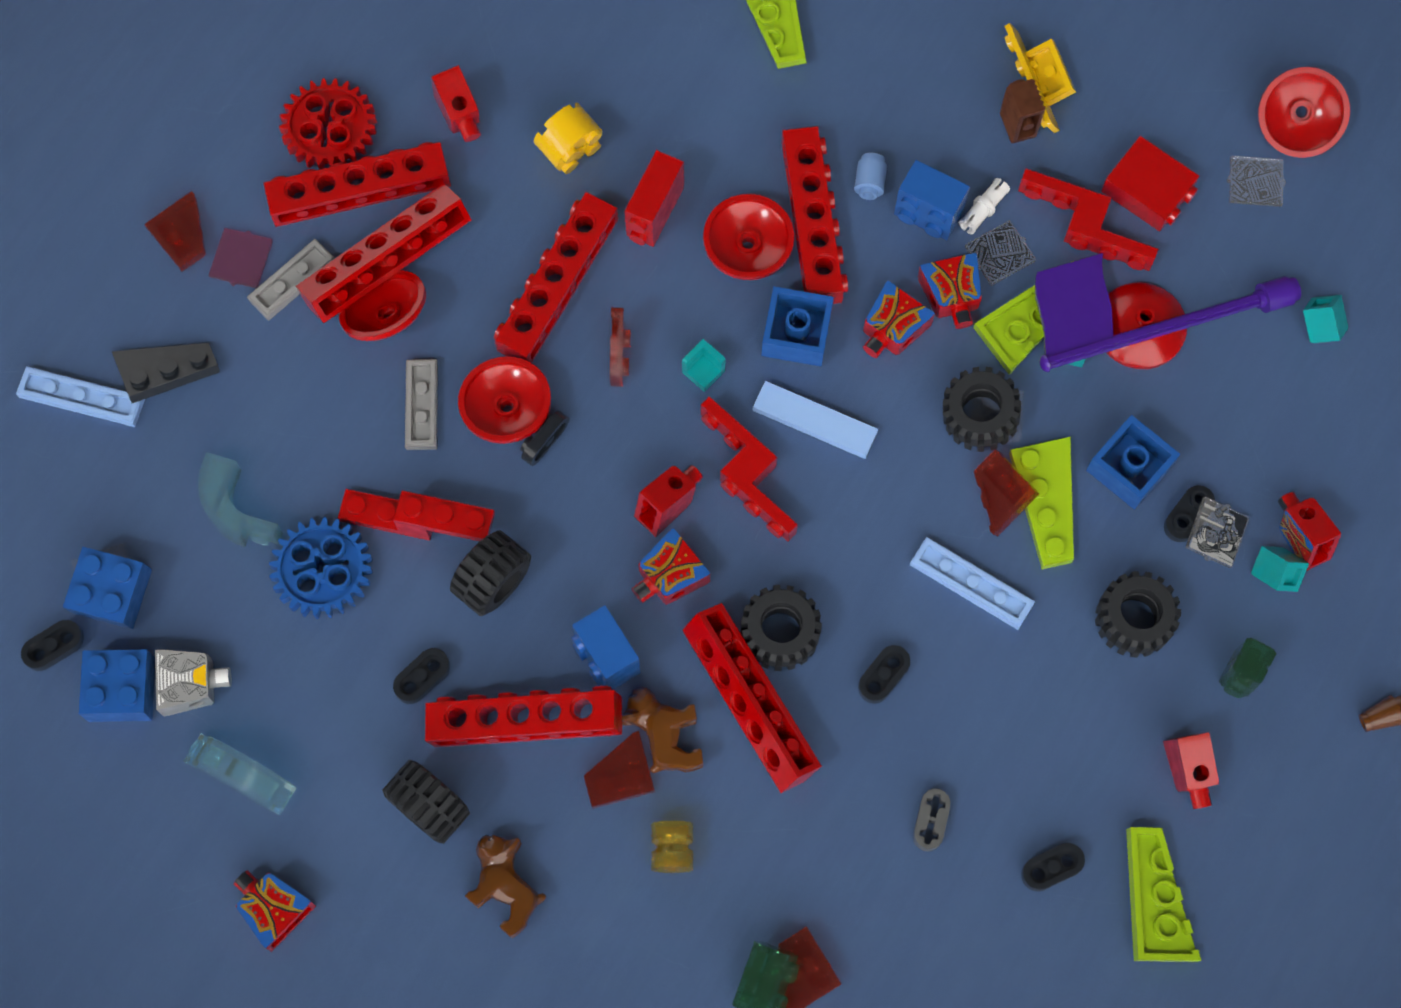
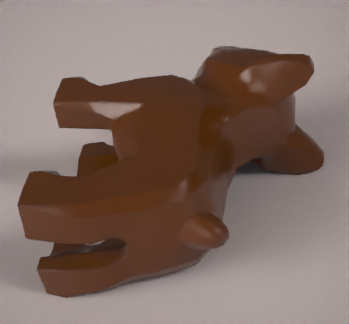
(663, 729)
(503, 883)

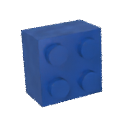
(931, 200)
(797, 326)
(1132, 462)
(107, 587)
(605, 648)
(117, 685)

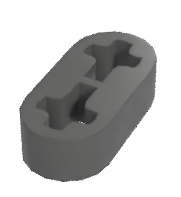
(939, 821)

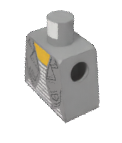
(186, 681)

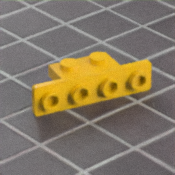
(1046, 68)

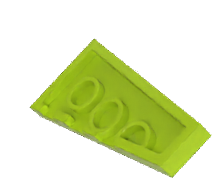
(780, 29)
(1012, 330)
(1051, 512)
(1157, 912)

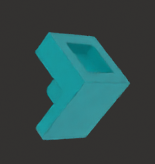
(1325, 319)
(703, 365)
(1279, 568)

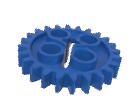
(324, 594)

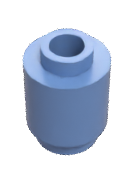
(870, 176)

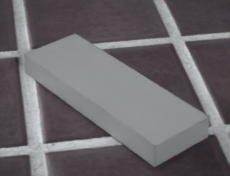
(281, 286)
(421, 404)

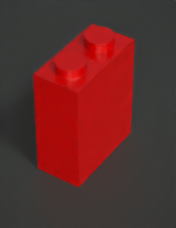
(1151, 184)
(654, 199)

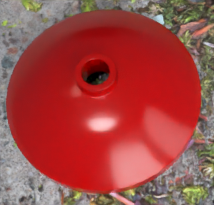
(1325, 114)
(750, 220)
(1159, 305)
(385, 308)
(502, 384)

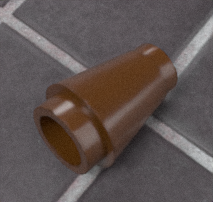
(1382, 715)

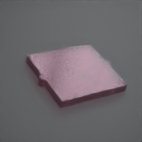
(240, 258)

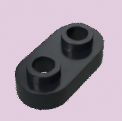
(536, 447)
(1185, 510)
(52, 643)
(419, 674)
(883, 675)
(1051, 867)

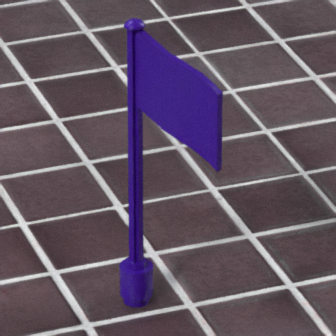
(1079, 311)

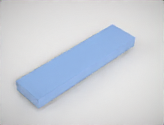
(79, 396)
(815, 419)
(972, 583)

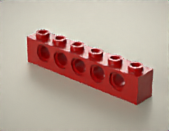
(798, 145)
(346, 196)
(584, 212)
(383, 253)
(751, 697)
(603, 721)

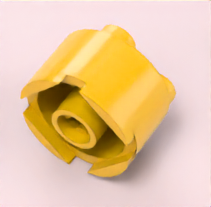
(569, 137)

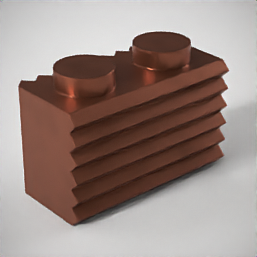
(1022, 110)

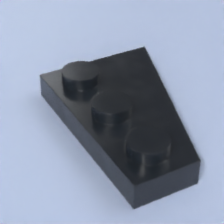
(163, 368)

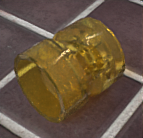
(672, 846)

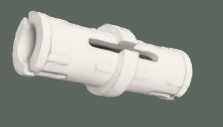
(984, 206)

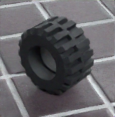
(981, 385)
(490, 572)
(1152, 594)
(784, 602)
(426, 801)

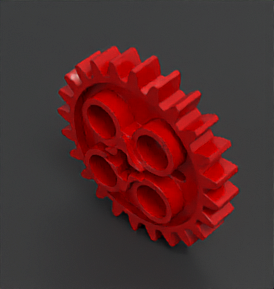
(300, 122)

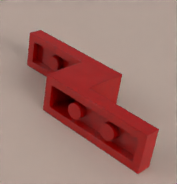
(1086, 222)
(747, 470)
(416, 515)

